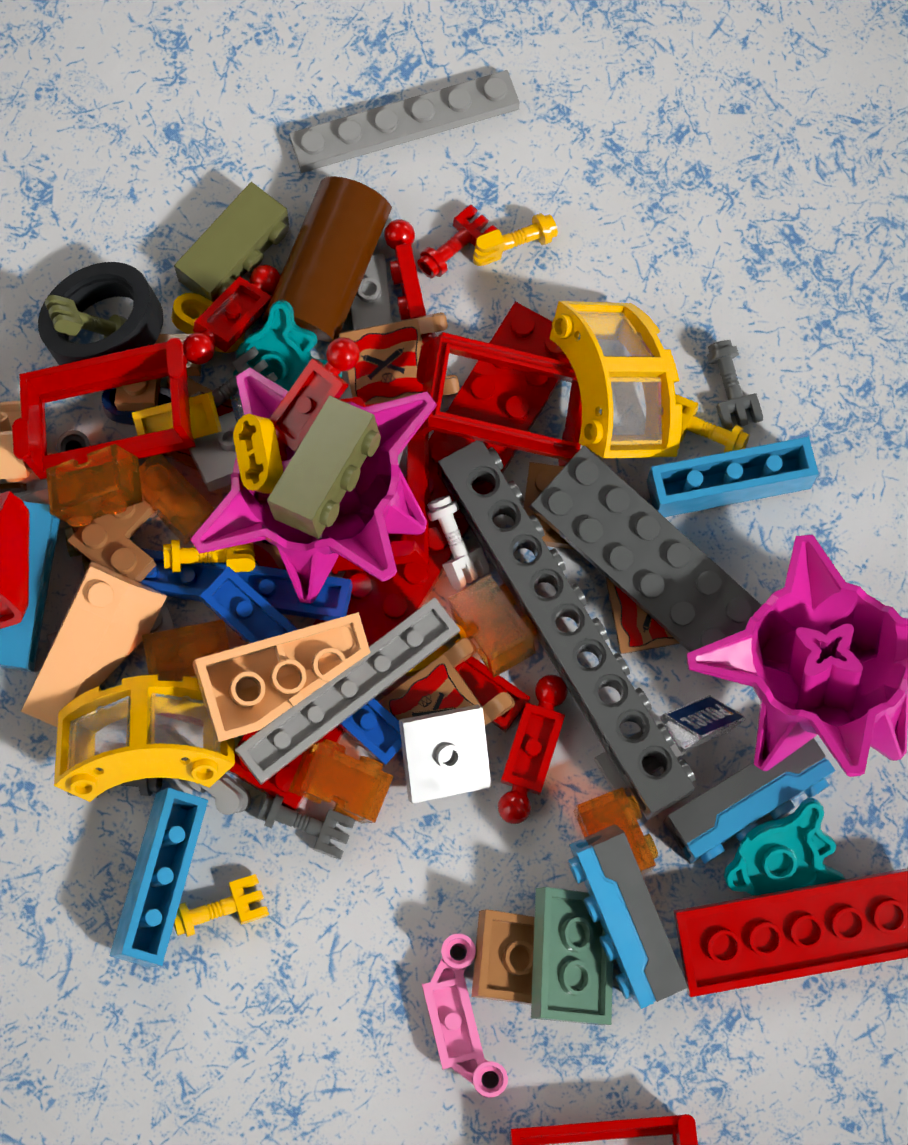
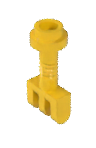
(492, 244)
(732, 440)
(238, 558)
(237, 902)

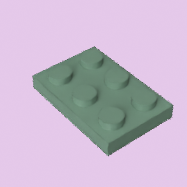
(569, 964)

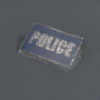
(700, 722)

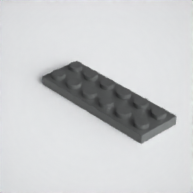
(643, 553)

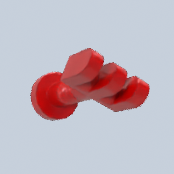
(434, 261)

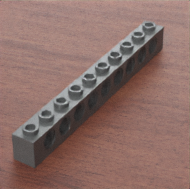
(651, 792)

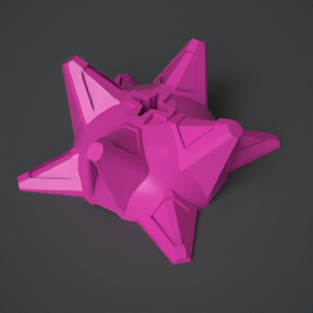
(366, 515)
(821, 665)

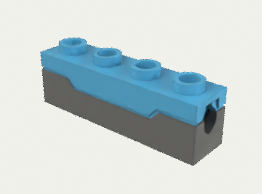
(745, 799)
(627, 916)

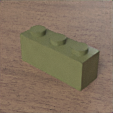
(233, 243)
(324, 467)

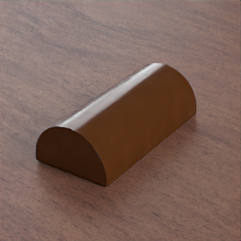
(331, 255)

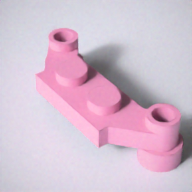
(455, 1022)

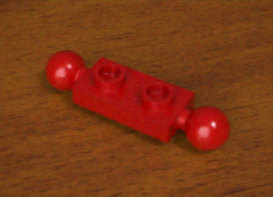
(400, 236)
(231, 314)
(310, 392)
(532, 749)

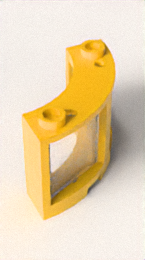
(621, 379)
(138, 734)

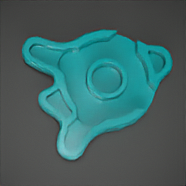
(281, 345)
(784, 854)

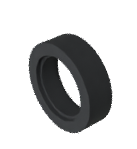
(94, 285)

